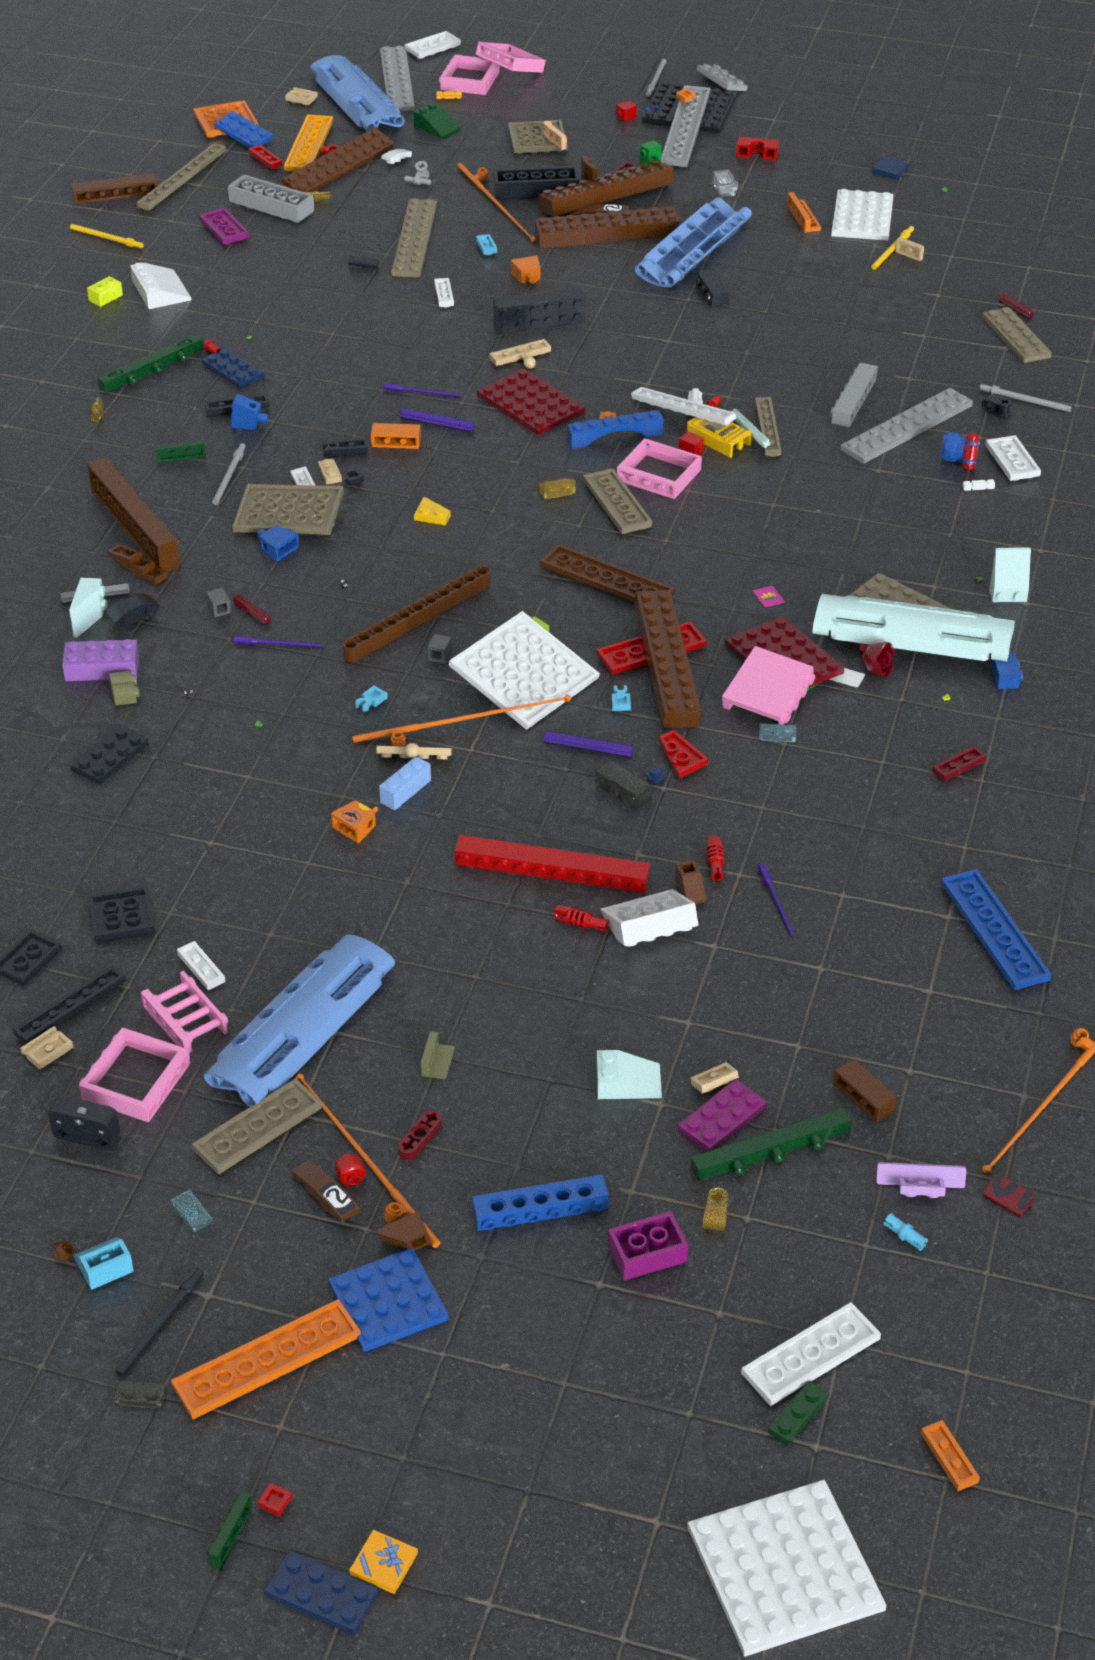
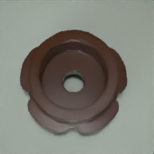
(63, 1251)

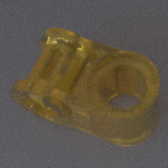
(716, 1210)

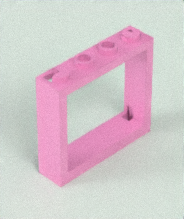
(513, 60)
(464, 85)
(655, 483)
(129, 1106)

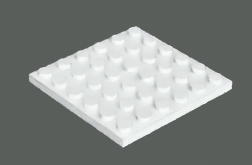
(523, 666)
(785, 1567)

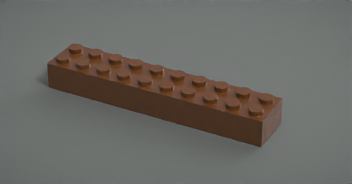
(606, 188)
(606, 227)
(133, 515)
(667, 659)

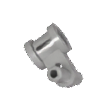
(421, 175)

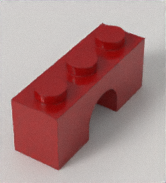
(749, 146)

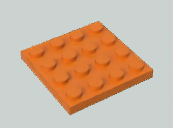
(210, 114)

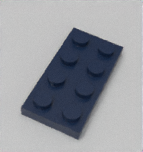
(232, 368)
(321, 1592)

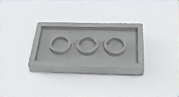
(722, 77)

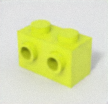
(104, 291)

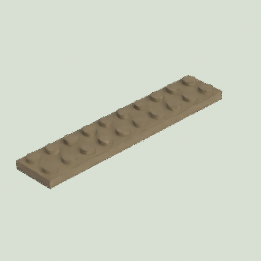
(414, 238)

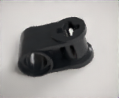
(996, 405)

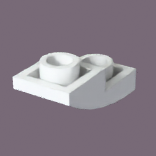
(396, 155)

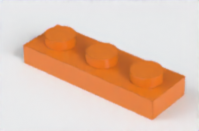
(950, 1455)

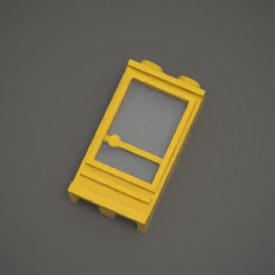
(720, 436)

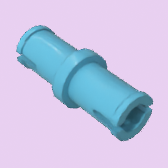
(905, 1232)

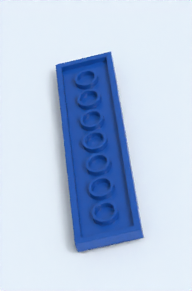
(996, 929)

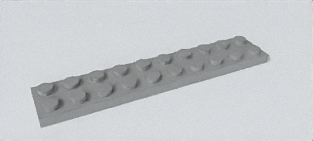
(397, 77)
(685, 128)
(906, 425)

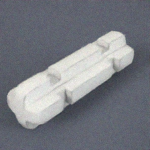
(978, 485)

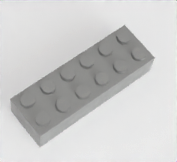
(271, 198)

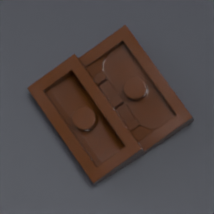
(588, 169)

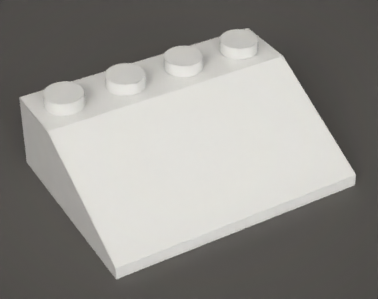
(158, 285)
(650, 917)

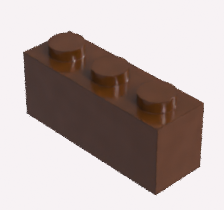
(865, 1090)

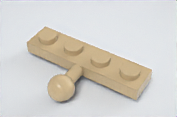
(519, 352)
(413, 750)

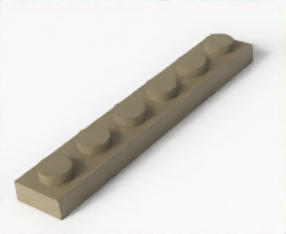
(768, 425)

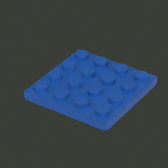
(389, 1299)

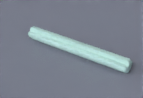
(747, 425)

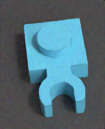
(372, 696)
(621, 700)

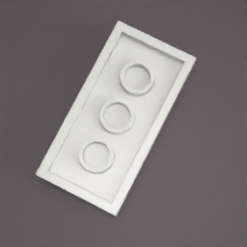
(432, 44)
(1013, 458)

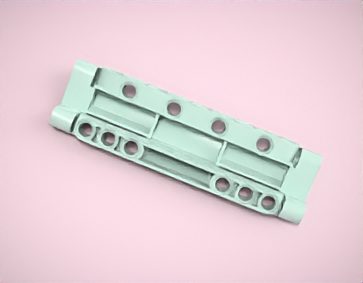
(914, 627)

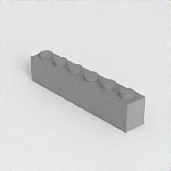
(854, 394)

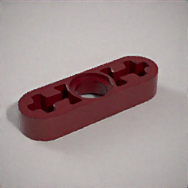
(419, 1143)

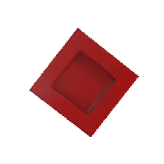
(274, 1500)

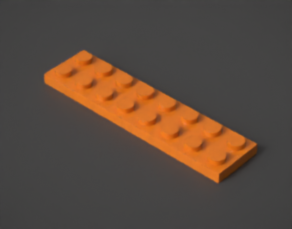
(265, 1359)

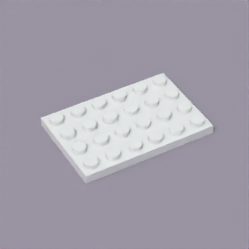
(862, 214)

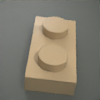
(909, 249)
(329, 471)
(714, 1077)

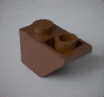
(690, 881)
(405, 1233)

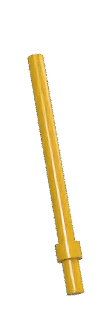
(905, 234)
(127, 241)

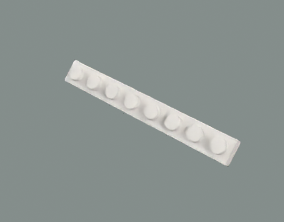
(683, 405)

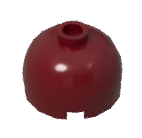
(878, 658)

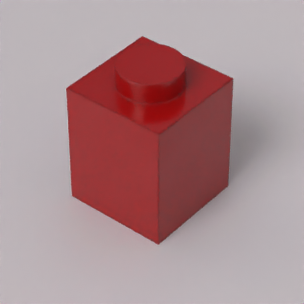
(626, 111)
(691, 443)

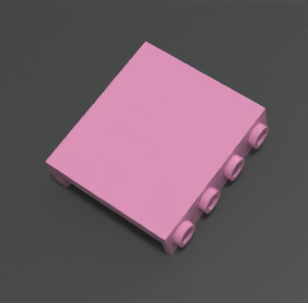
(769, 685)

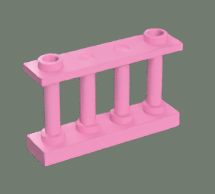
(172, 1026)

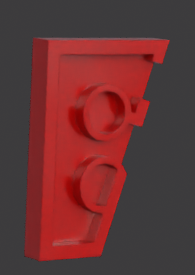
(682, 754)

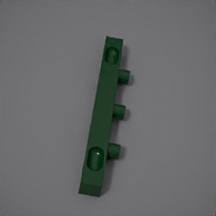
(153, 362)
(771, 1144)

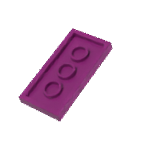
(224, 226)
(722, 1116)

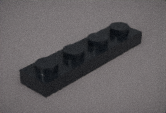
(225, 405)

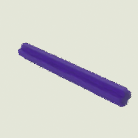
(436, 419)
(586, 743)

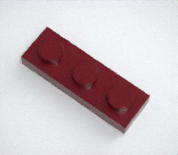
(959, 763)

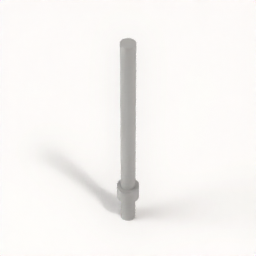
(651, 87)
(996, 389)
(237, 456)

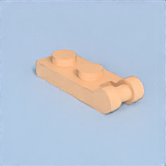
(555, 135)

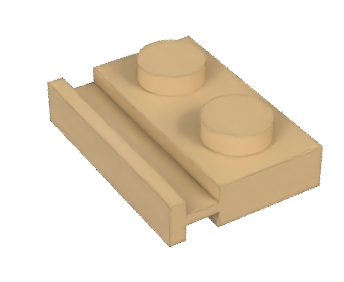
(302, 96)
(46, 1047)

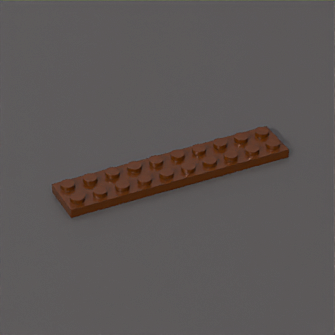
(338, 161)

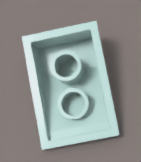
(1010, 575)
(87, 604)
(626, 1076)

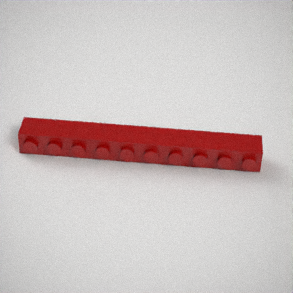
(552, 863)

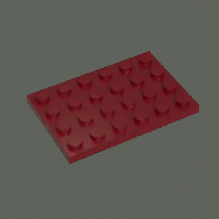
(531, 401)
(786, 640)

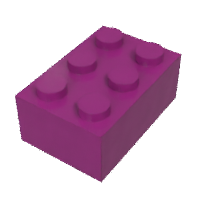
(647, 1245)

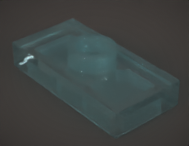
(778, 732)
(191, 1211)

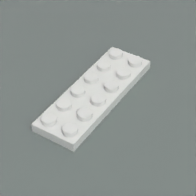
(810, 1353)

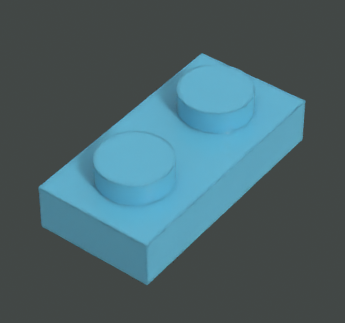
(486, 244)

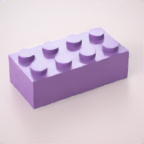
(98, 658)

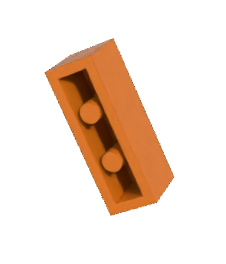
(396, 435)

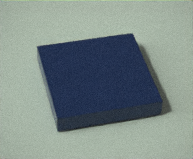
(890, 167)

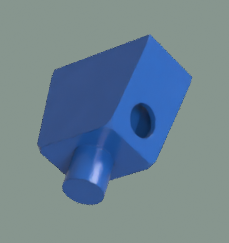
(247, 413)
(278, 541)

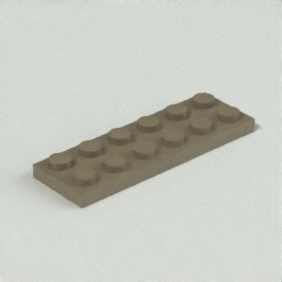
(1016, 335)
(617, 501)
(256, 1126)

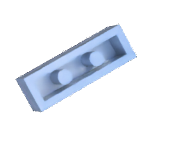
(405, 783)

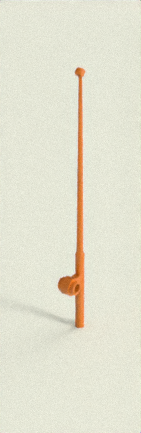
(481, 174)
(398, 737)
(1089, 1047)
(394, 1210)

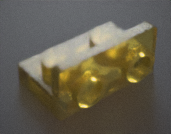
(557, 488)

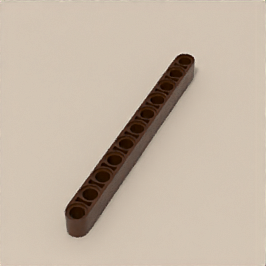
(416, 614)

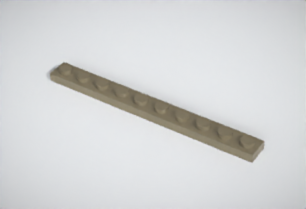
(181, 176)

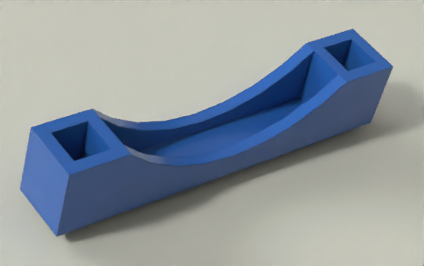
(584, 433)

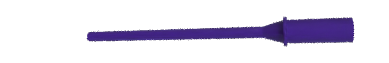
(393, 387)
(250, 640)
(768, 880)

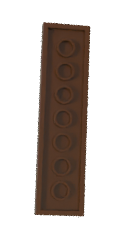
(599, 573)

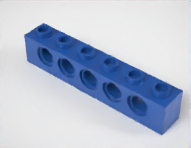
(540, 1202)

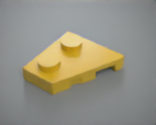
(431, 512)

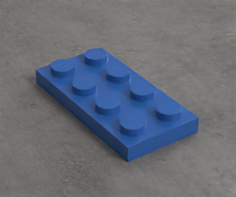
(243, 130)

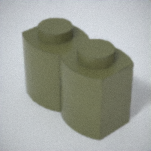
(123, 687)

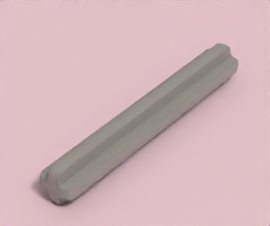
(109, 591)

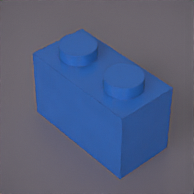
(1007, 673)

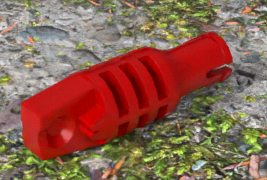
(715, 857)
(580, 918)

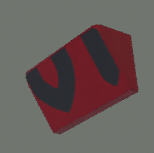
(1009, 1195)

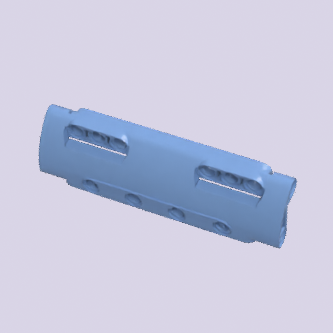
(355, 87)
(691, 243)
(303, 1016)

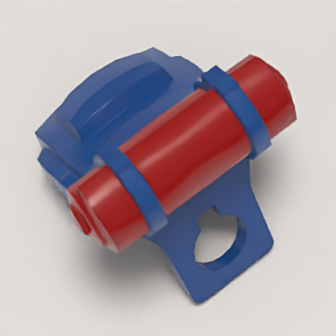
(961, 448)

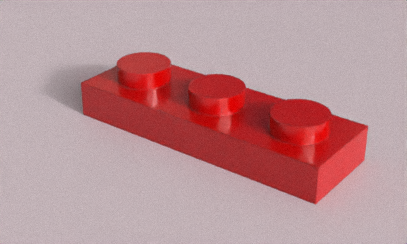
(265, 157)

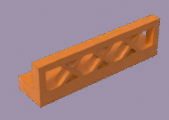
(802, 214)

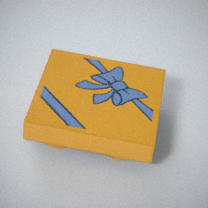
(383, 1561)

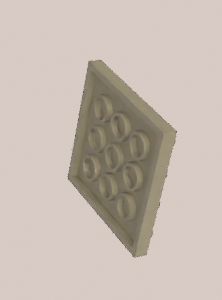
(530, 137)

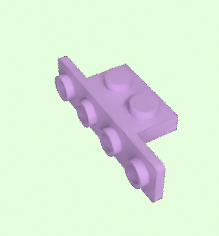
(921, 1178)

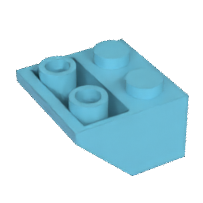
(104, 1262)

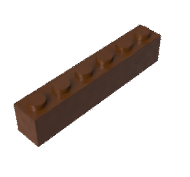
(113, 188)

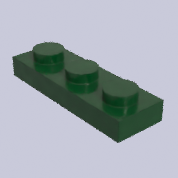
(180, 451)
(798, 1413)
(229, 1530)

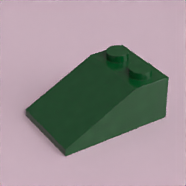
(435, 120)

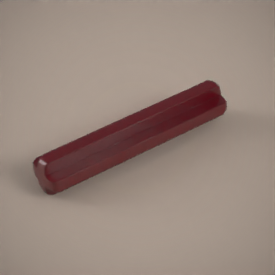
(1014, 304)
(251, 609)

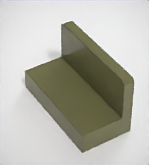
(436, 1058)

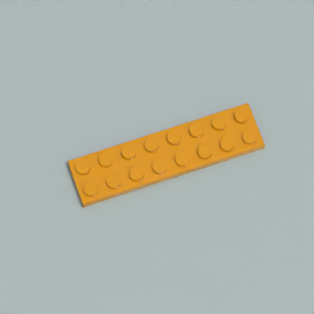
(308, 141)

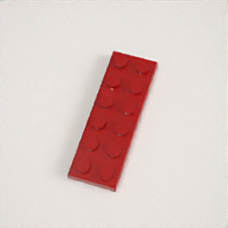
(631, 653)

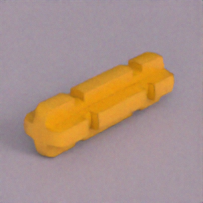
(449, 95)

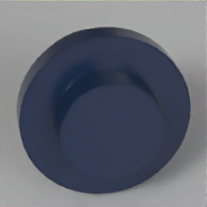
(655, 775)

